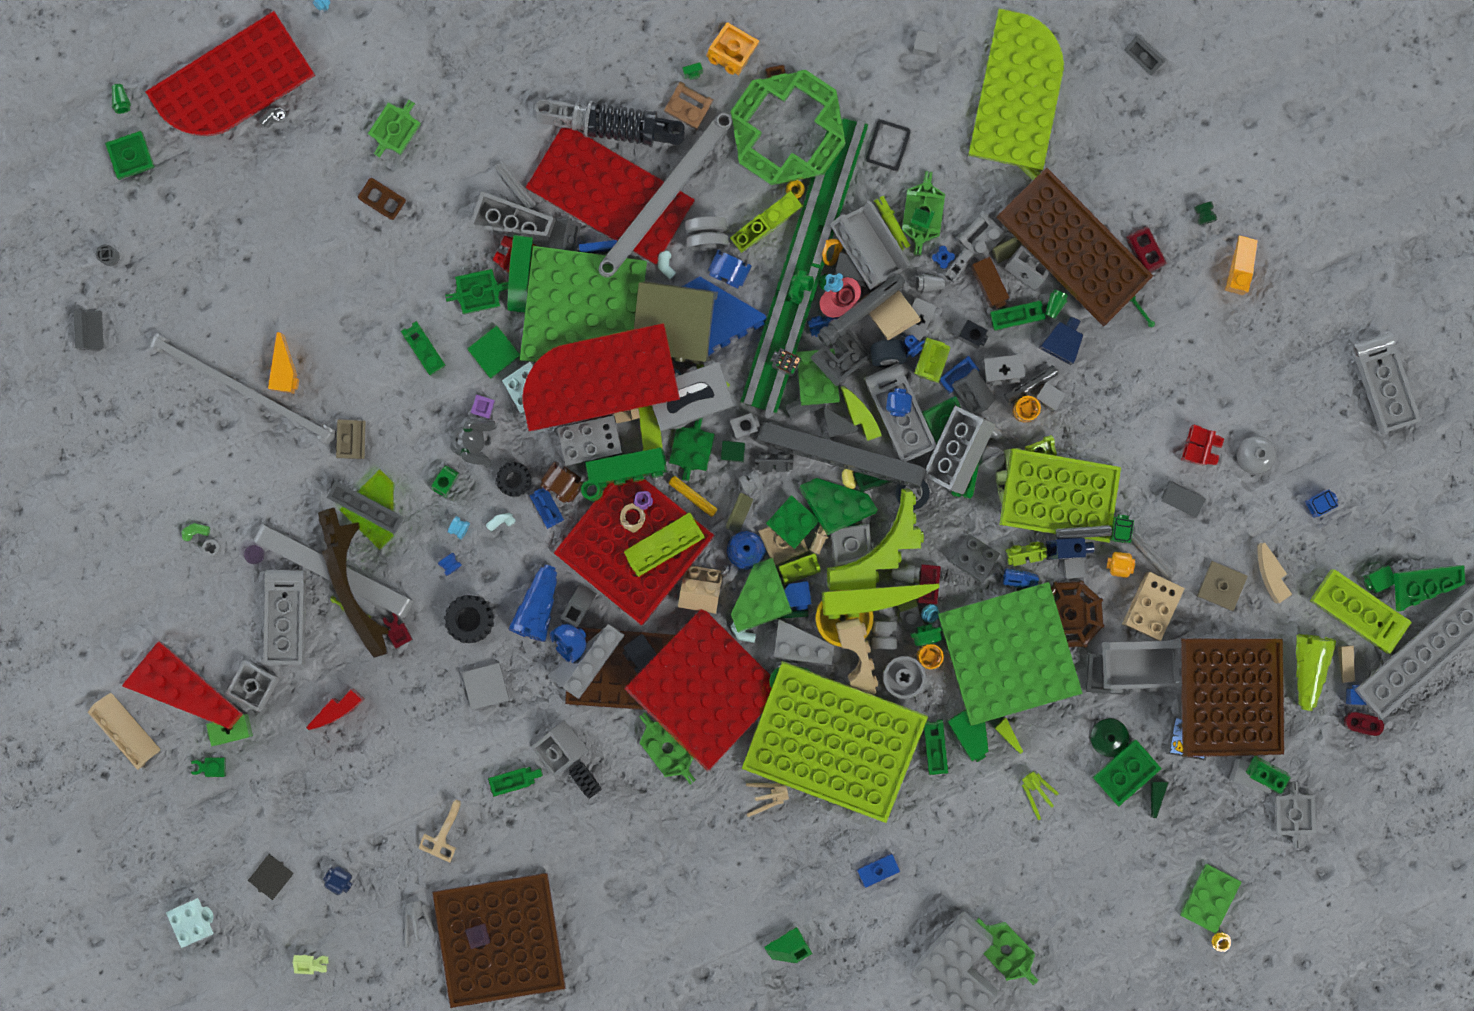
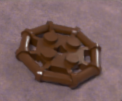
(1081, 610)

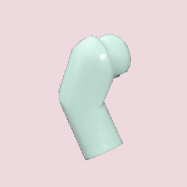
(663, 264)

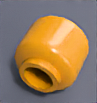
(1121, 564)

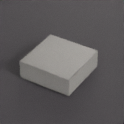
(1074, 568)

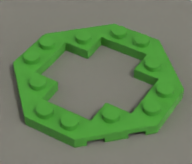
(794, 167)

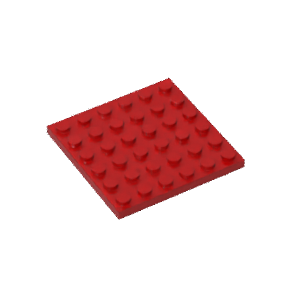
(599, 542)
(703, 689)

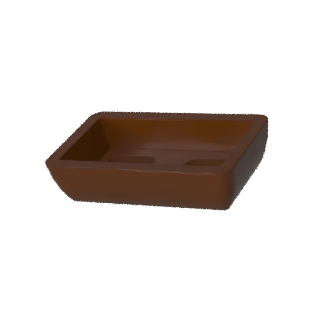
(386, 195)

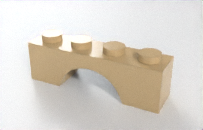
(851, 637)

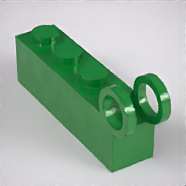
(623, 468)

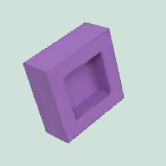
(482, 406)

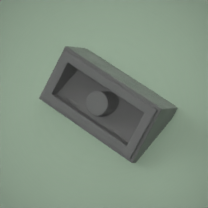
(1145, 54)

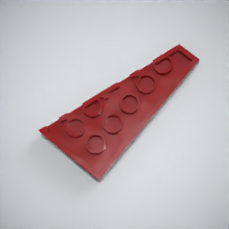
(173, 682)

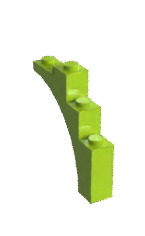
(902, 535)

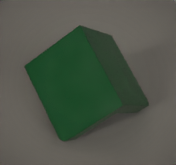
(732, 451)

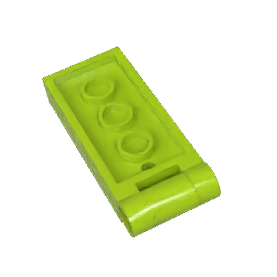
(1360, 611)

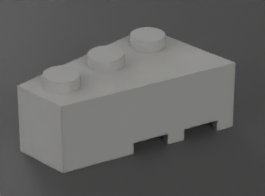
(801, 646)

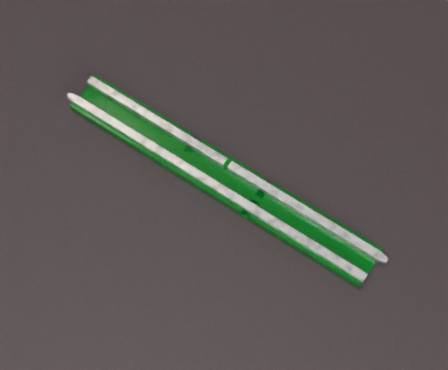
(786, 318)

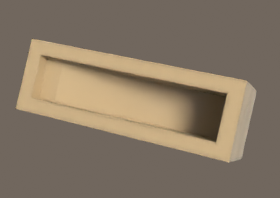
(1346, 661)

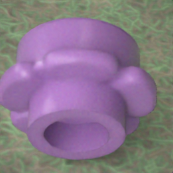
(638, 500)

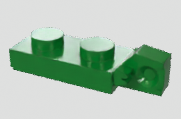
(513, 780)

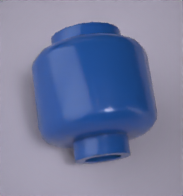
(899, 403)

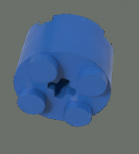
(729, 268)

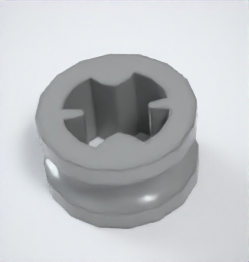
(209, 553)

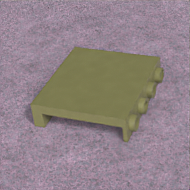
(685, 315)

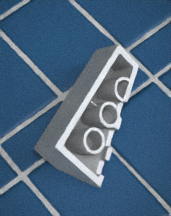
(505, 216)
(578, 675)

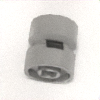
(884, 635)

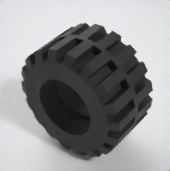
(452, 619)

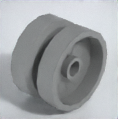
(706, 233)
(915, 677)

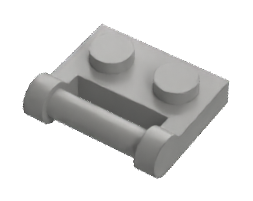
(986, 240)

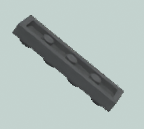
(365, 507)

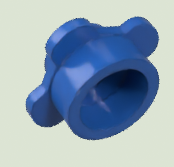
(938, 257)

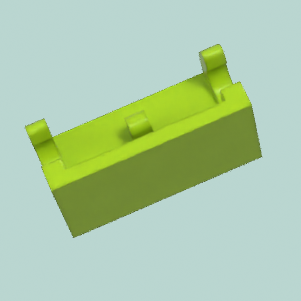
(932, 360)
(799, 569)

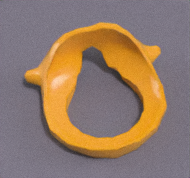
(838, 247)

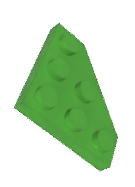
(761, 598)

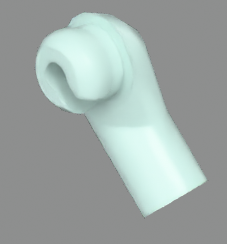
(499, 519)
(743, 636)

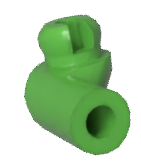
(189, 531)

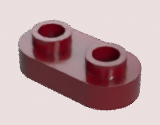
(1363, 723)

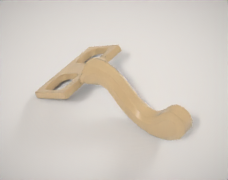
(440, 840)

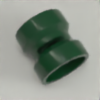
(1206, 215)

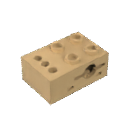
(1153, 606)

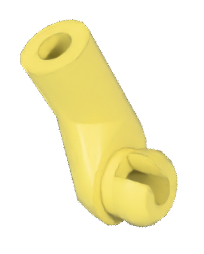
(848, 479)

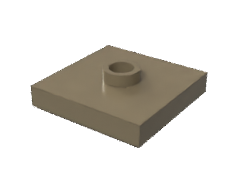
(1222, 586)

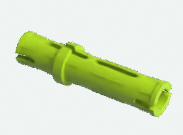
(891, 222)

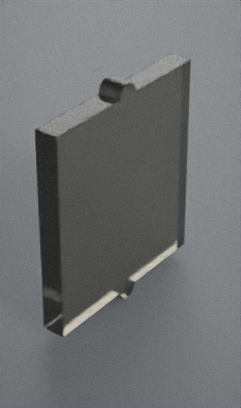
(270, 877)

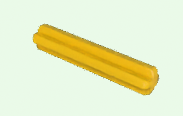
(693, 496)

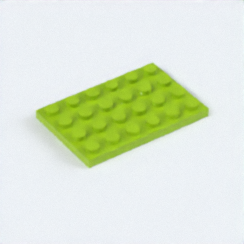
(1058, 493)

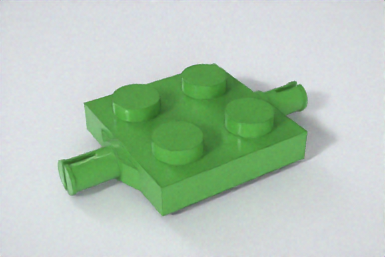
(394, 128)

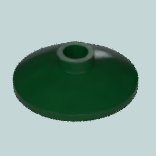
(1100, 735)

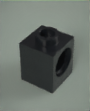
(965, 337)

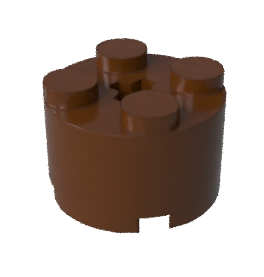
(562, 482)

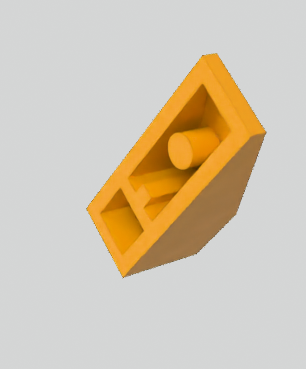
(1242, 266)
(283, 372)

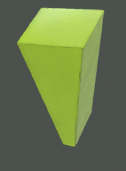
(1007, 733)

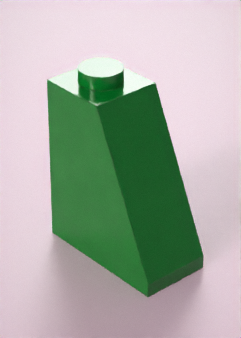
(971, 738)

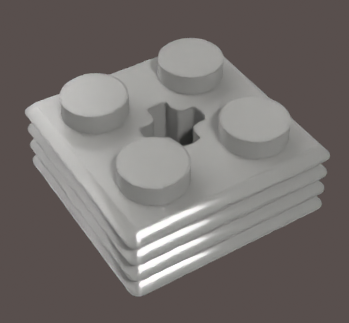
(240, 689)

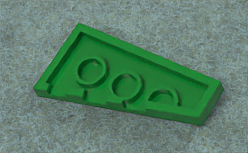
(1424, 584)

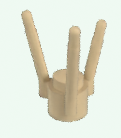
(779, 794)

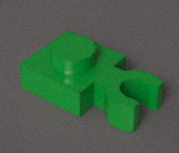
(212, 767)

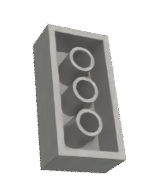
(959, 450)

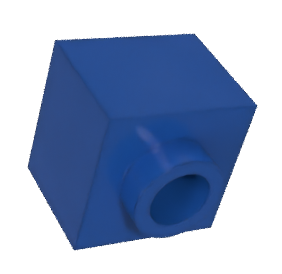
(1352, 697)

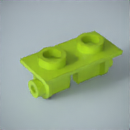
(1035, 551)

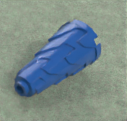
(743, 559)
(534, 613)

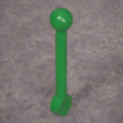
(1151, 323)

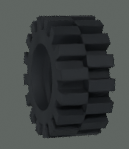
(502, 479)
(585, 780)

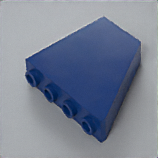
(730, 316)

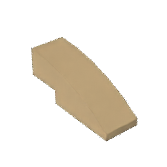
(1272, 573)

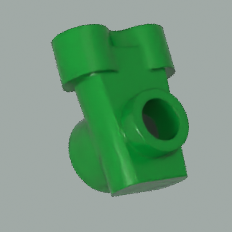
(800, 283)

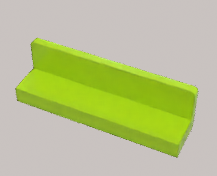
(664, 544)

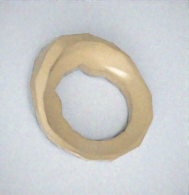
(632, 528)

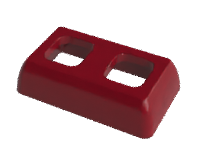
(1140, 252)

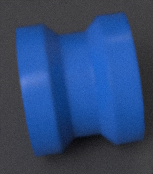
(449, 564)

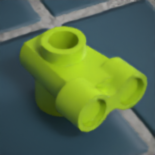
(1045, 446)

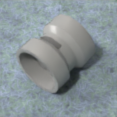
(750, 482)

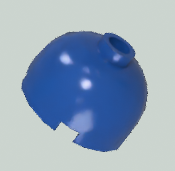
(570, 641)

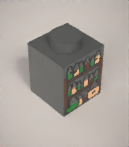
(785, 362)

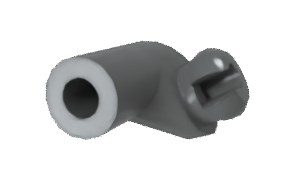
(272, 114)

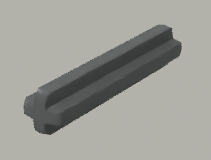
(1083, 532)

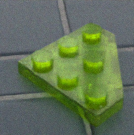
(381, 490)

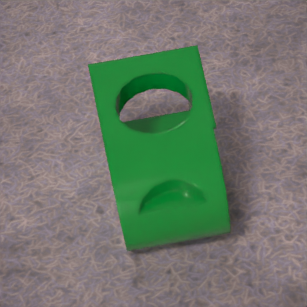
(445, 481)

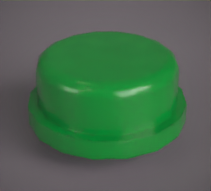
(926, 635)

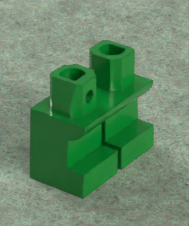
(1268, 774)

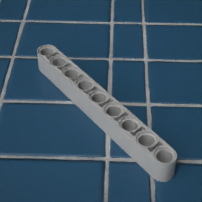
(315, 562)

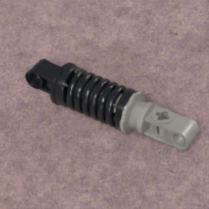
(610, 123)

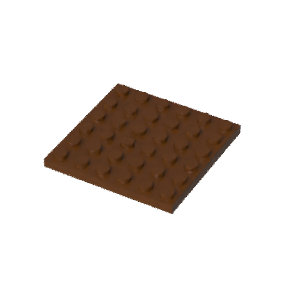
(1232, 697)
(522, 936)

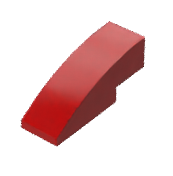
(336, 710)

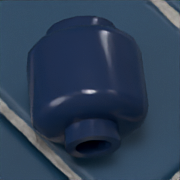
(338, 880)

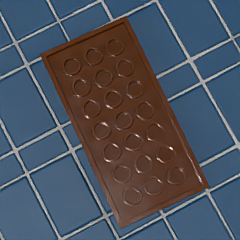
(1075, 246)

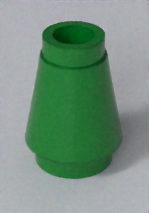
(120, 100)
(1056, 303)

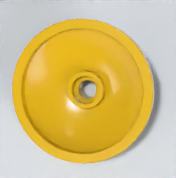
(828, 629)

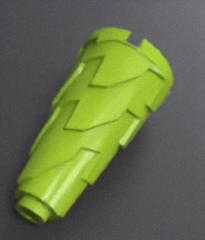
(1313, 661)

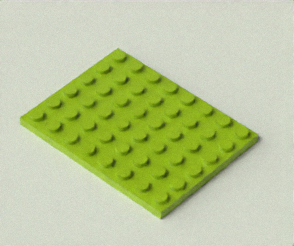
(834, 742)

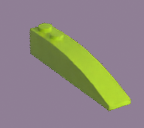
(867, 600)

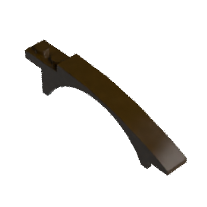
(335, 556)

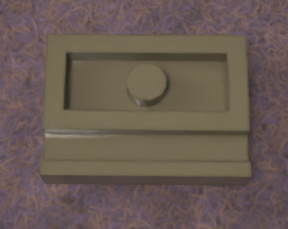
(350, 439)

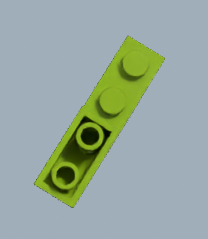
(766, 222)

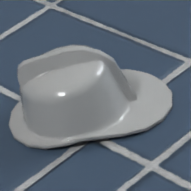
(991, 461)

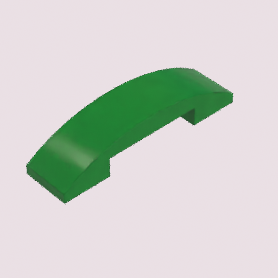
(519, 273)

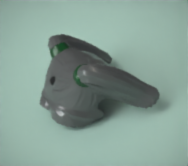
(469, 440)

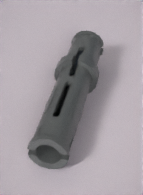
(1028, 386)

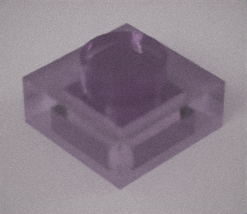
(477, 936)

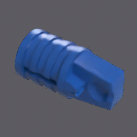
(1020, 578)

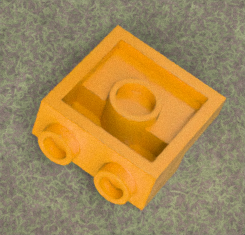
(732, 49)

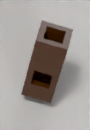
(990, 283)

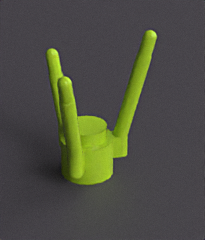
(1032, 782)

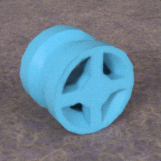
(458, 527)

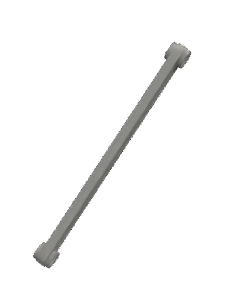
(665, 195)
(161, 344)

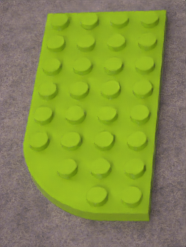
(1018, 93)

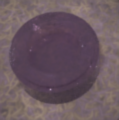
(254, 554)

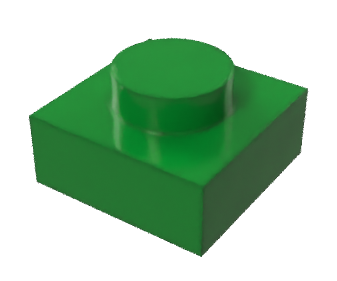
(692, 71)

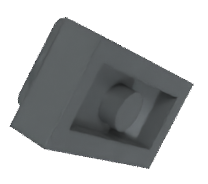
(910, 615)

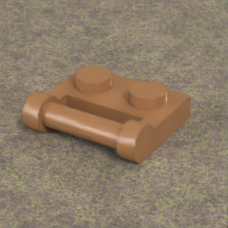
(686, 111)

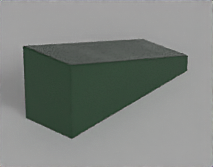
(1158, 791)

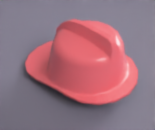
(837, 303)

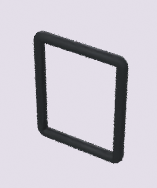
(902, 150)

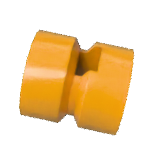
(1026, 409)
(930, 656)

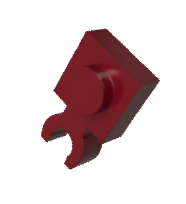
(398, 634)

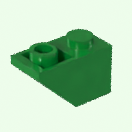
(789, 947)

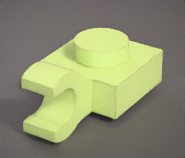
(307, 965)

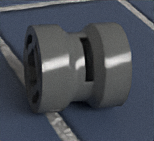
(111, 255)

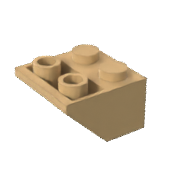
(700, 589)

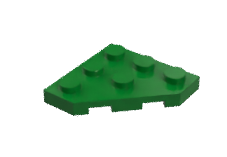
(836, 505)

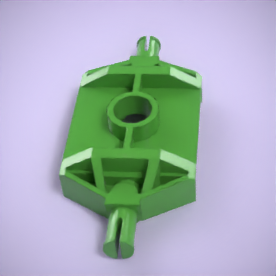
(923, 196)
(668, 763)
(1018, 961)

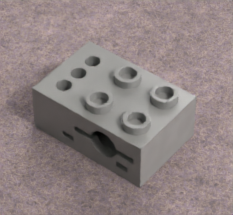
(590, 441)

